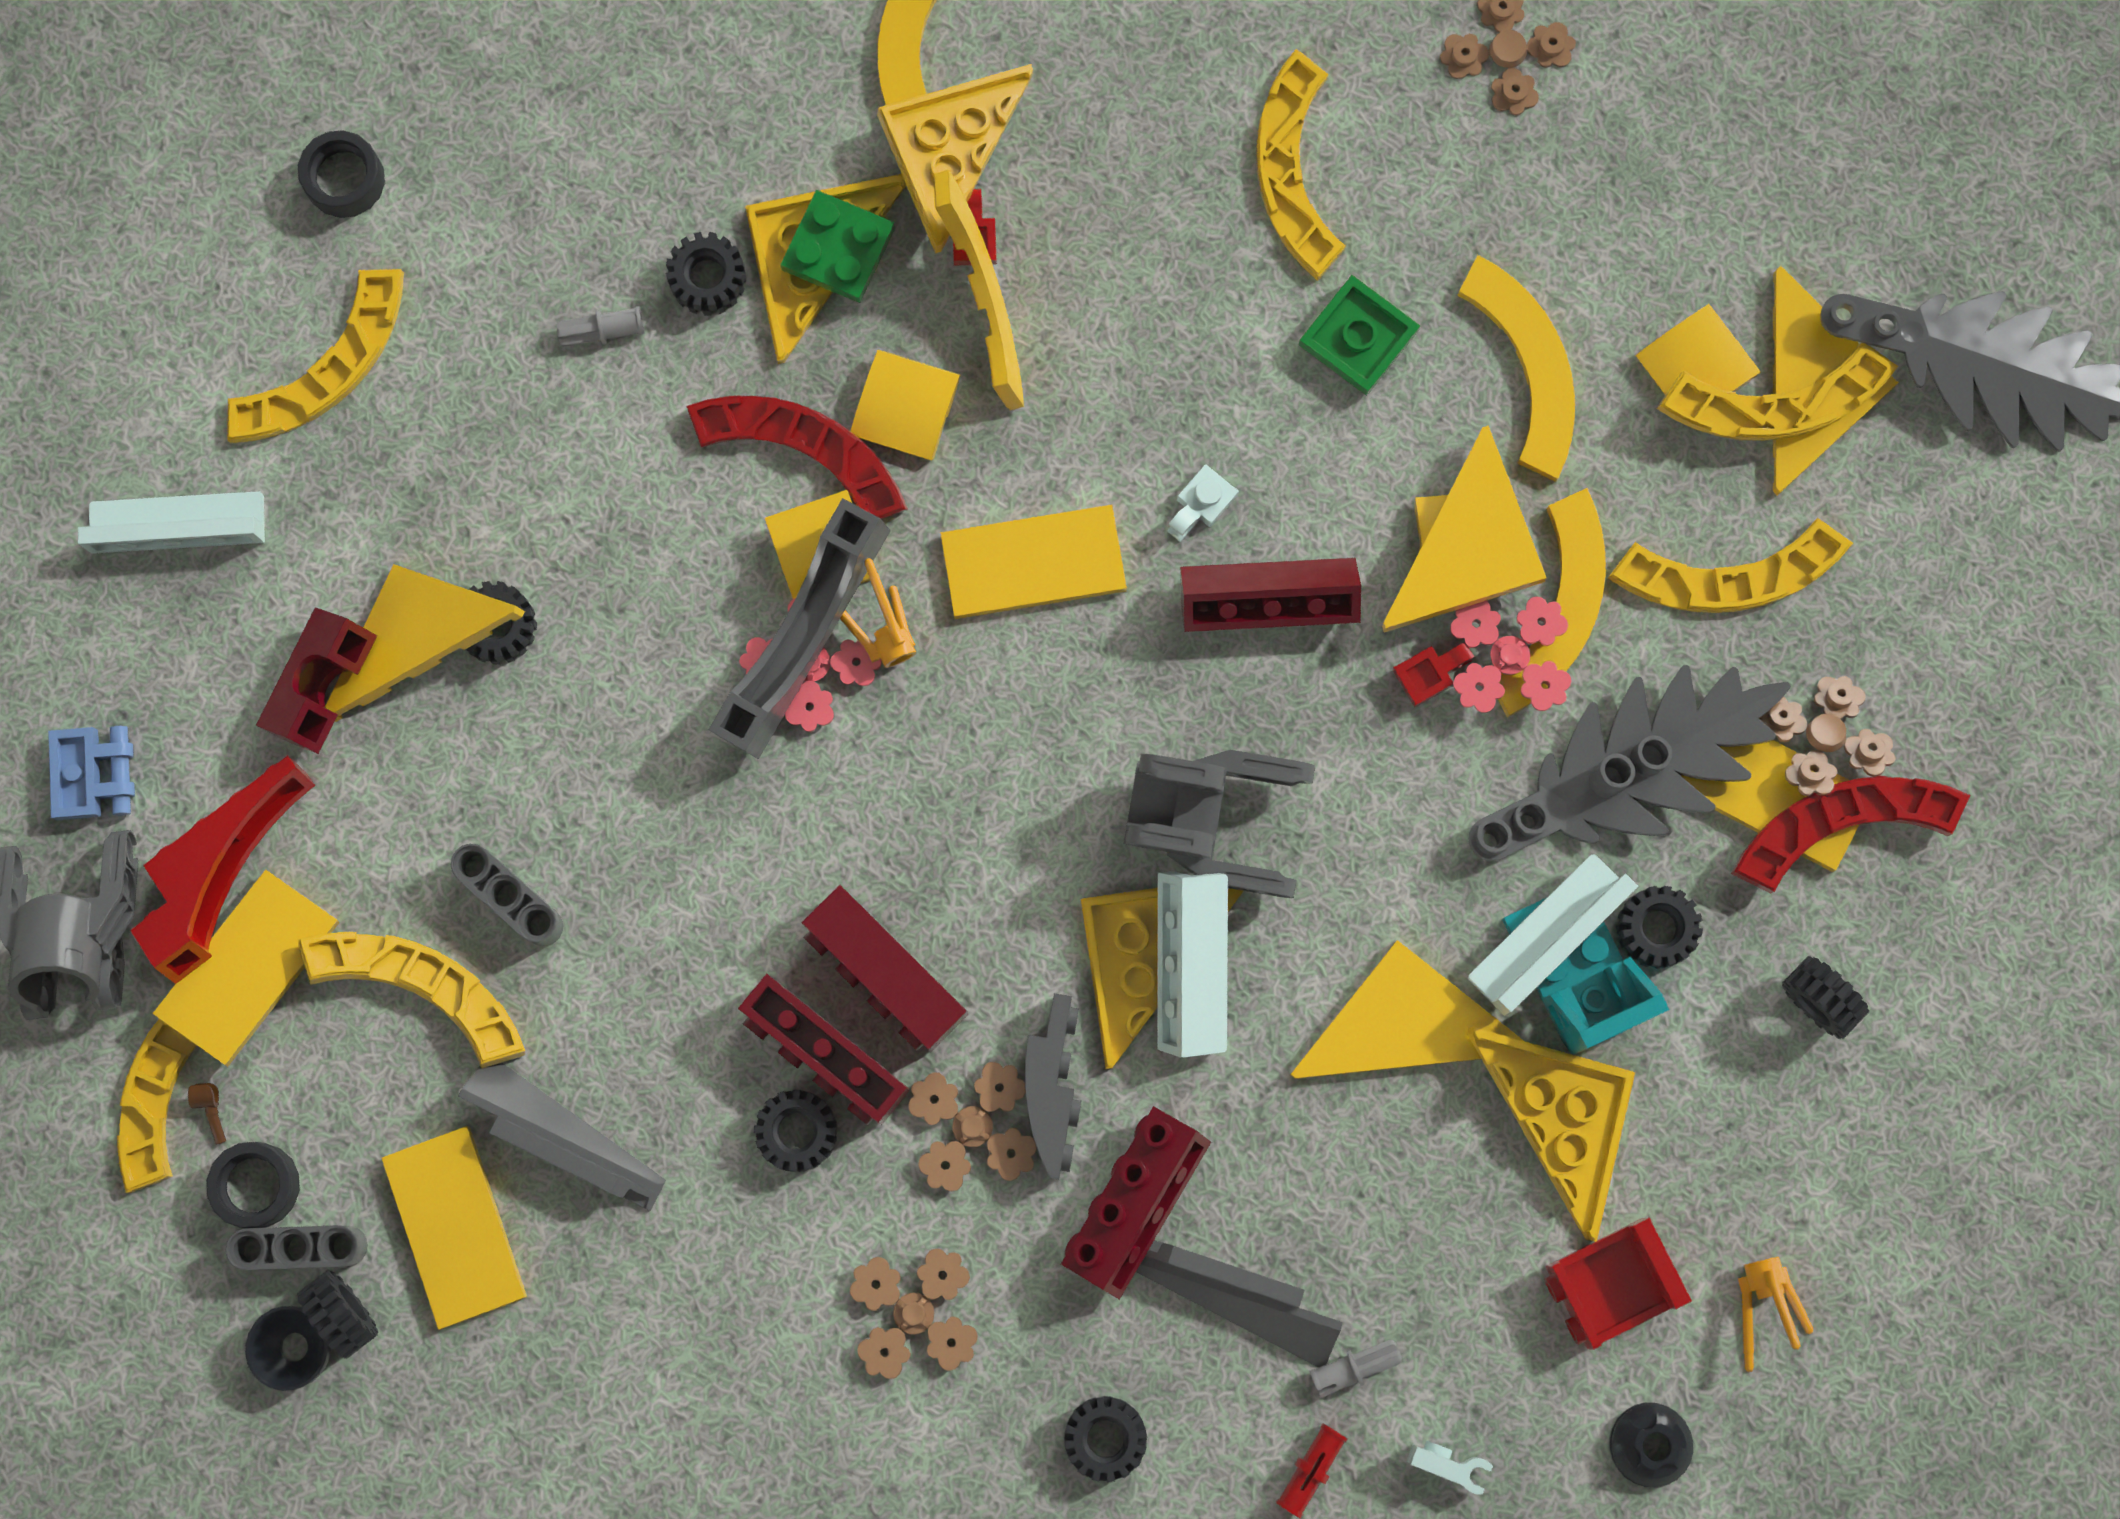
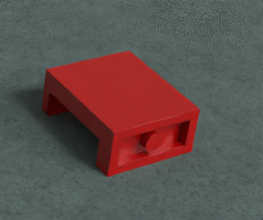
(1616, 1283)

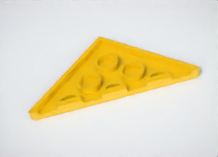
(953, 132)
(789, 299)
(1802, 357)
(1474, 547)
(415, 627)
(1124, 963)
(1399, 1020)
(1569, 1114)

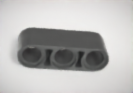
(492, 880)
(276, 1241)

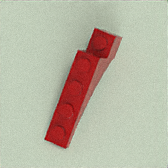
(203, 864)

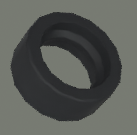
(355, 202)
(220, 1171)

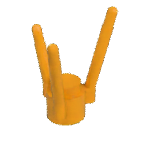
(892, 641)
(1769, 1280)

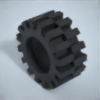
(703, 249)
(519, 633)
(1685, 921)
(1825, 997)
(768, 1131)
(337, 1314)
(1133, 1446)

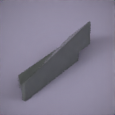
(558, 1136)
(1245, 1299)

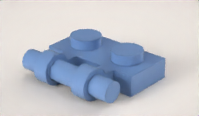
(76, 772)

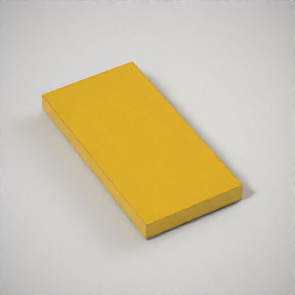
(1033, 561)
(1767, 795)
(249, 969)
(454, 1227)

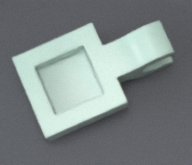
(1202, 500)
(1437, 1461)

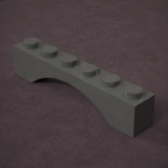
(769, 687)

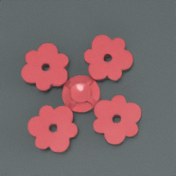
(1511, 655)
(810, 691)

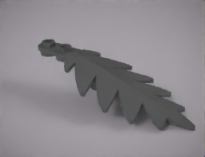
(1995, 360)
(1638, 764)

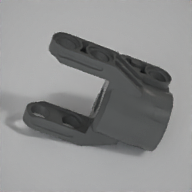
(1179, 808)
(67, 931)

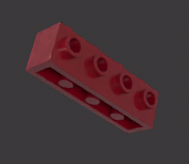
(1270, 594)
(884, 968)
(824, 1049)
(1135, 1202)

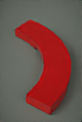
(808, 432)
(1848, 805)

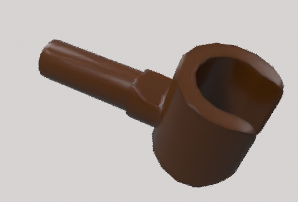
(207, 1096)

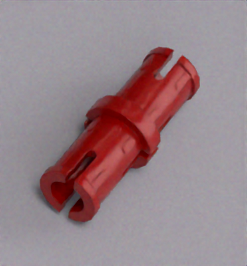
(1293, 1497)

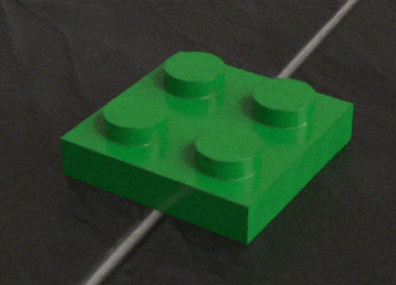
(838, 246)
(1359, 335)

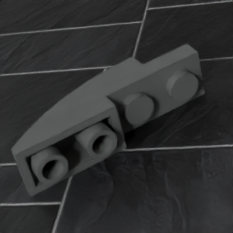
(1049, 1105)

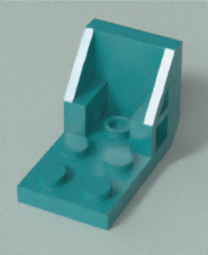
(1594, 990)

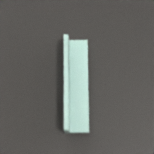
(174, 522)
(1550, 934)
(1192, 963)

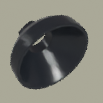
(266, 1355)
(1628, 1438)

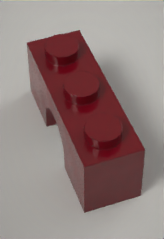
(323, 651)

